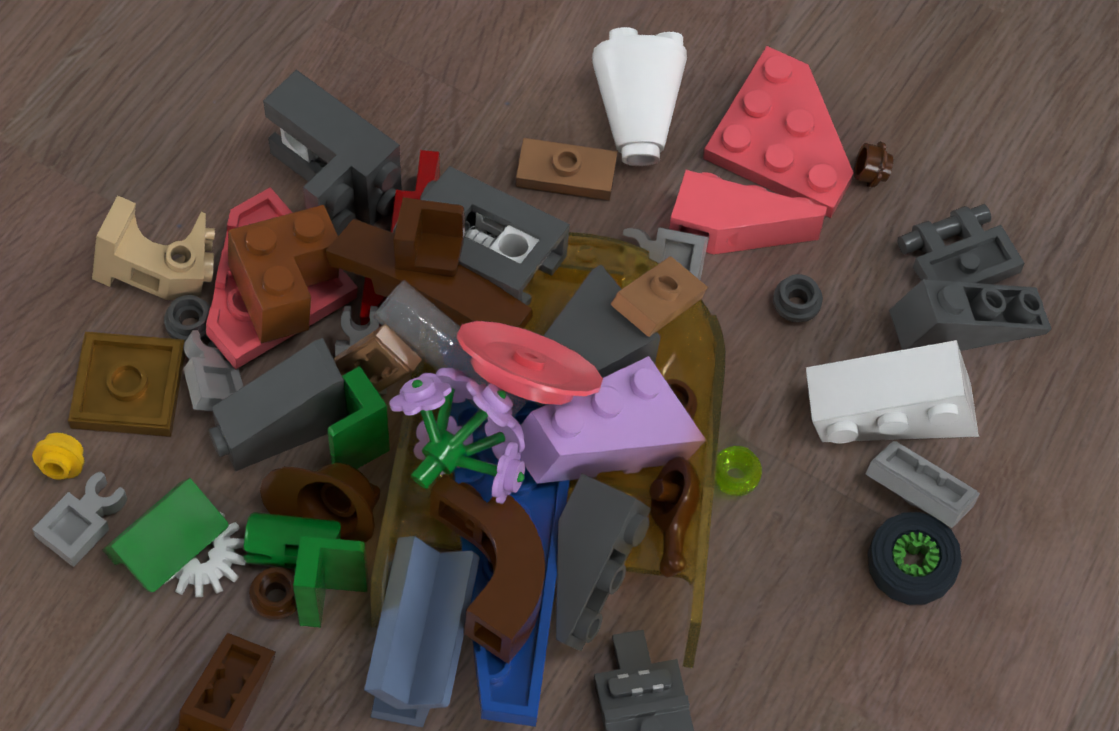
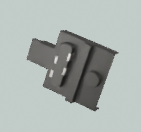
(641, 693)

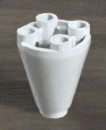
(639, 89)

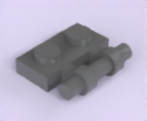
(978, 258)

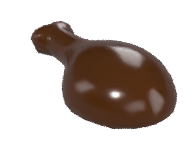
(673, 506)

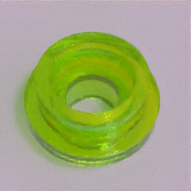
(740, 458)

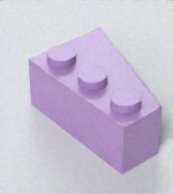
(622, 427)

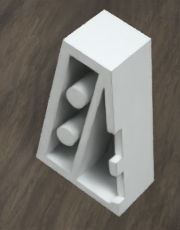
(893, 396)

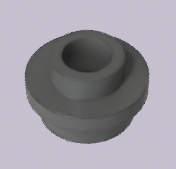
(801, 287)
(183, 308)

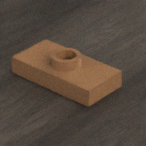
(566, 169)
(659, 296)
(381, 356)

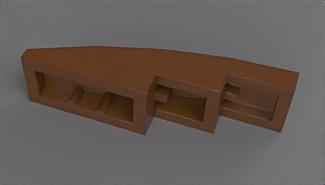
(463, 297)
(227, 687)

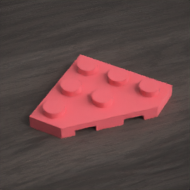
(783, 134)
(228, 318)

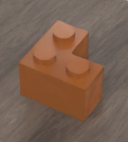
(276, 264)

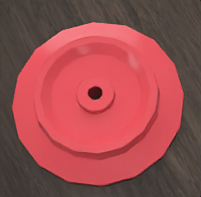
(527, 363)

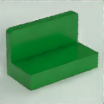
(365, 430)
(167, 535)
(323, 566)

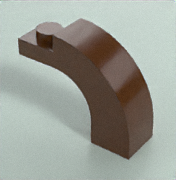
(511, 601)

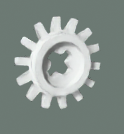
(218, 565)

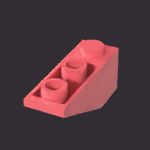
(742, 215)

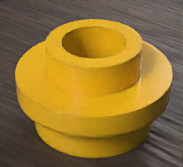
(59, 456)

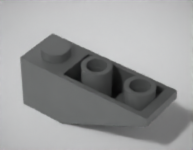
(968, 313)
(593, 545)

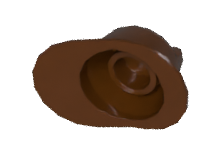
(329, 493)

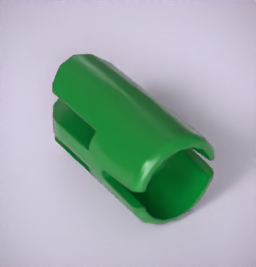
(275, 538)

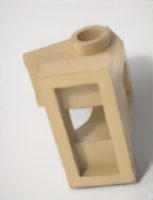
(134, 259)

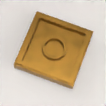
(127, 384)

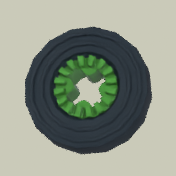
(917, 534)

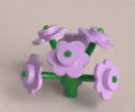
(448, 446)

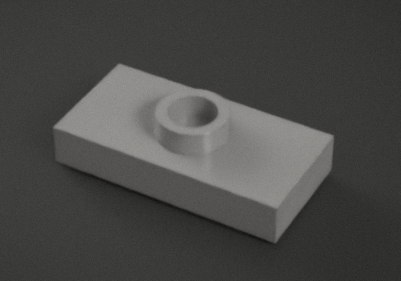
(922, 483)

